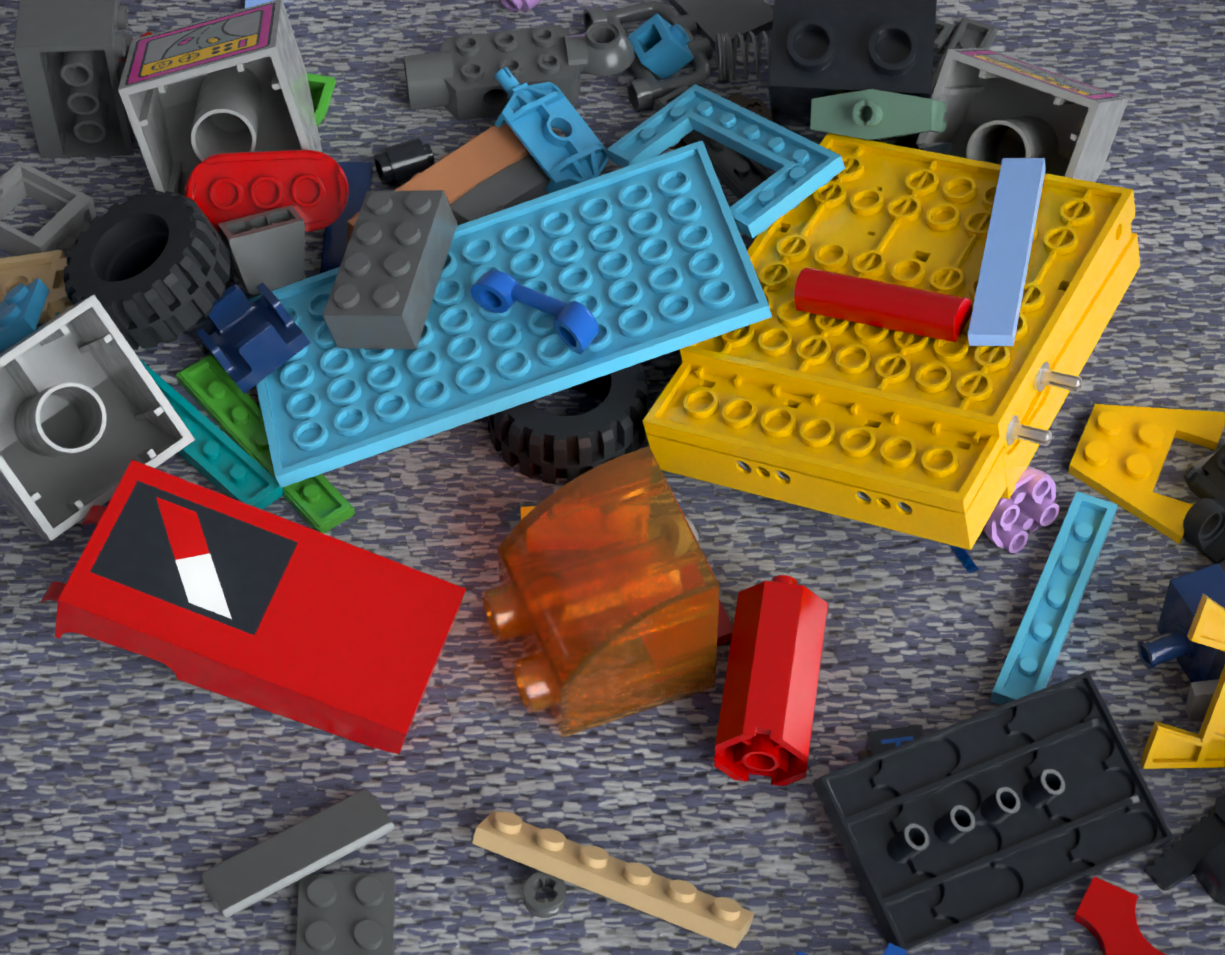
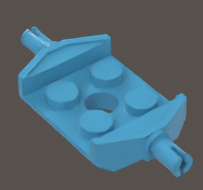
(532, 114)

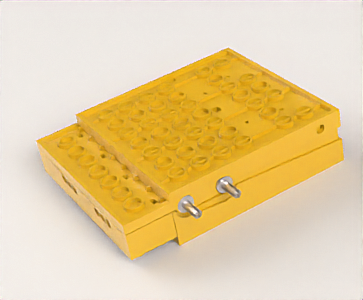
(887, 418)

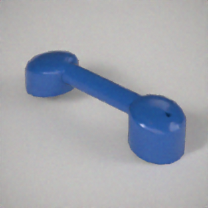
(573, 321)

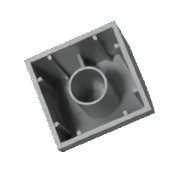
(76, 417)

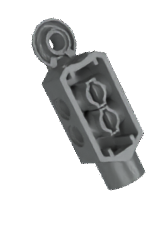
(466, 65)

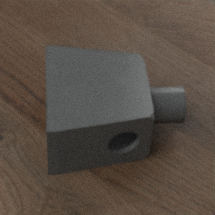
(266, 248)

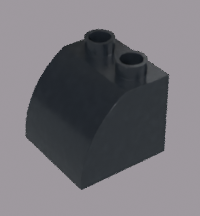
(847, 48)

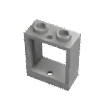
(73, 209)

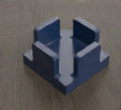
(251, 336)

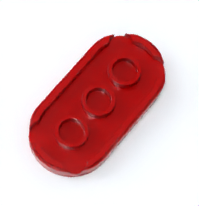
(256, 182)

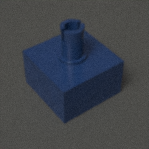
(1177, 615)

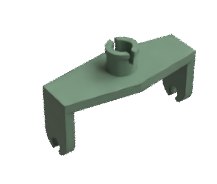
(877, 114)

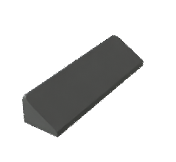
(295, 852)

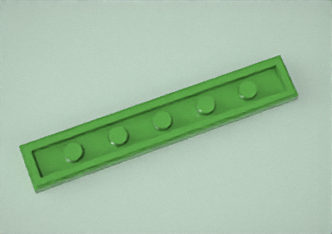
(243, 422)

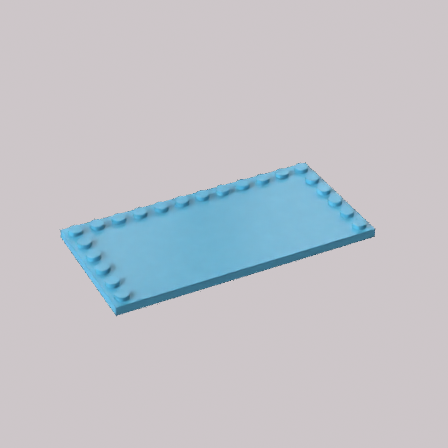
(635, 246)

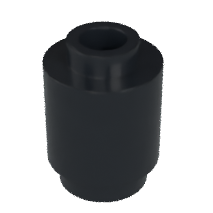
(402, 161)

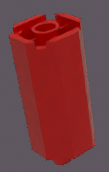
(771, 682)

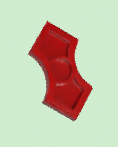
(1112, 920)

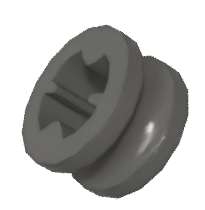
(546, 909)

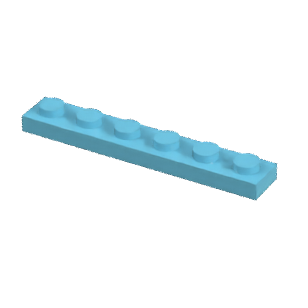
(1055, 599)

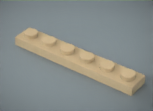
(613, 878)

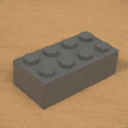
(390, 270)

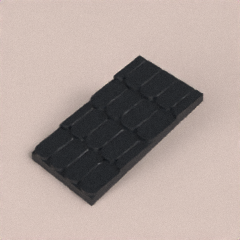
(991, 812)

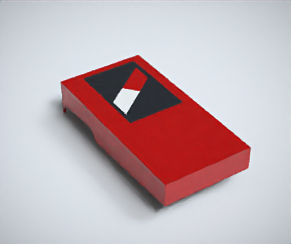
(259, 607)

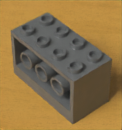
(71, 76)

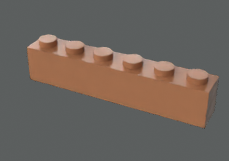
(466, 166)

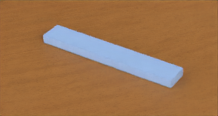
(1007, 252)

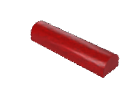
(882, 304)

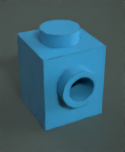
(661, 46)

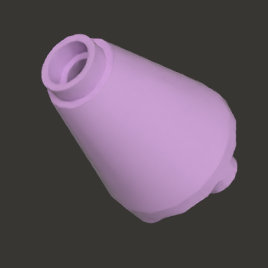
(1028, 508)

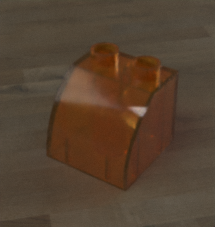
(606, 598)

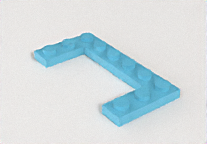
(798, 162)

